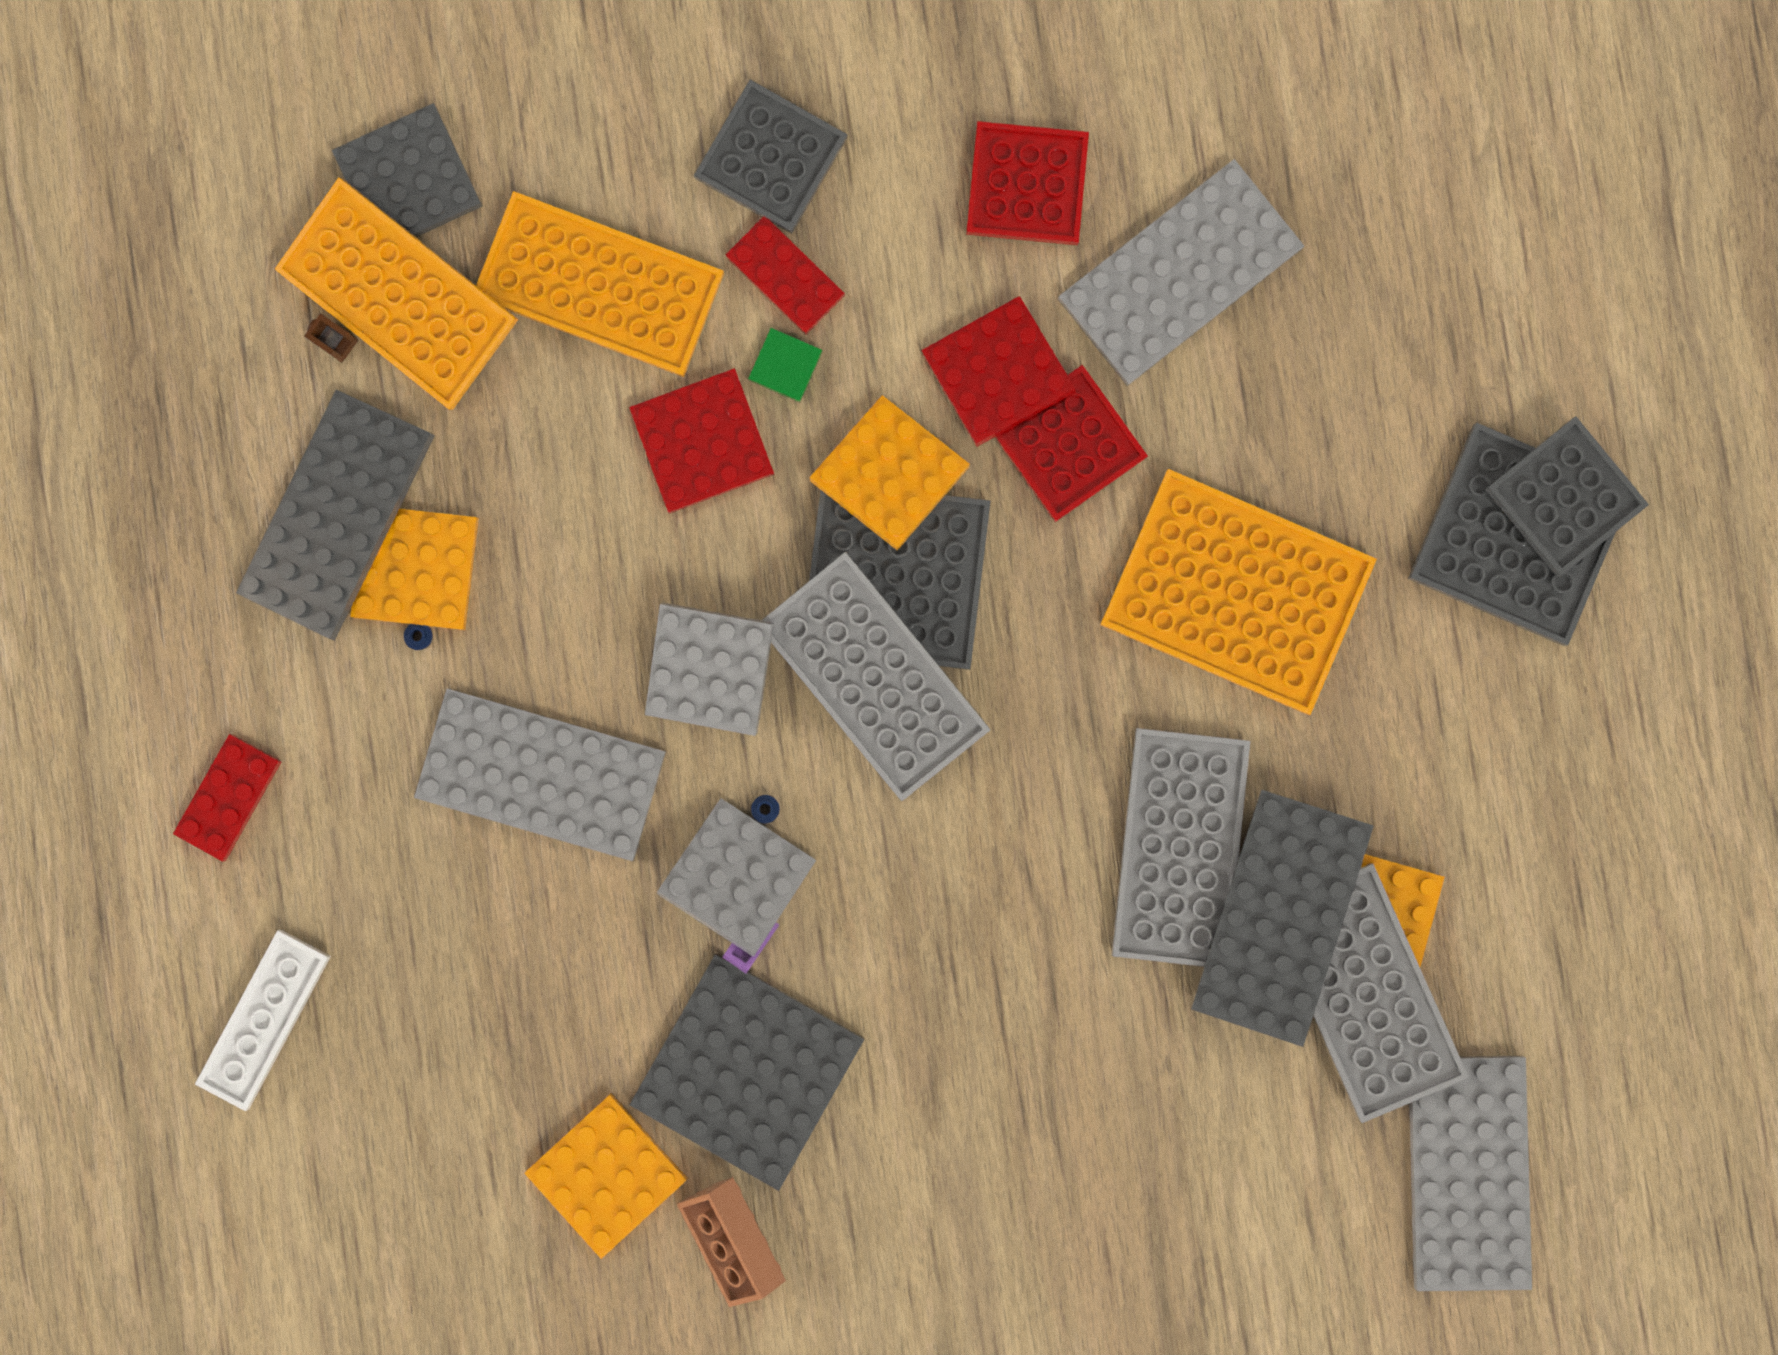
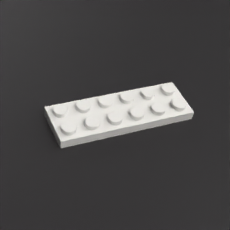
(262, 1020)

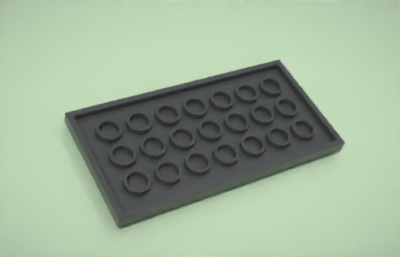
(335, 514)
(1282, 917)

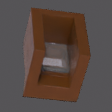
(330, 337)

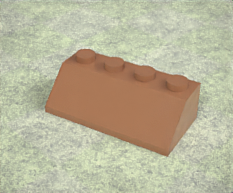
(731, 1243)

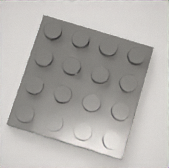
(709, 668)
(736, 877)

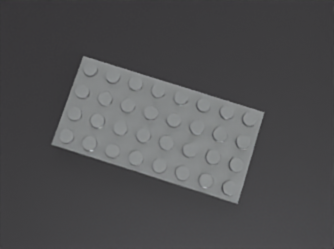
(1180, 272)
(874, 677)
(540, 774)
(1179, 844)
(1381, 1011)
(1472, 1181)

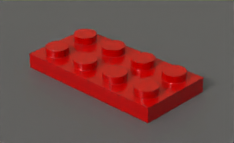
(785, 275)
(227, 797)

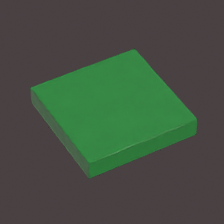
(785, 365)

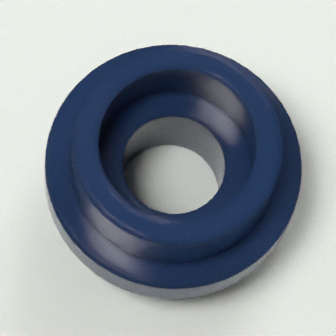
(427, 636)
(765, 799)

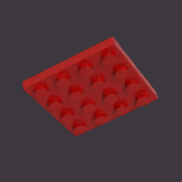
(1027, 183)
(998, 371)
(701, 441)
(1072, 447)

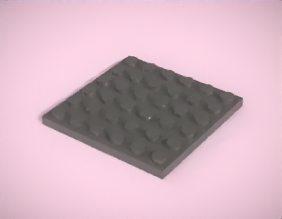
(1486, 560)
(930, 578)
(747, 1072)

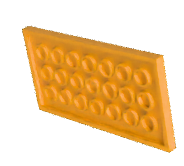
(599, 284)
(396, 294)

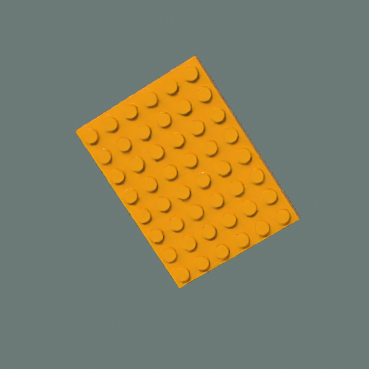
(1238, 592)

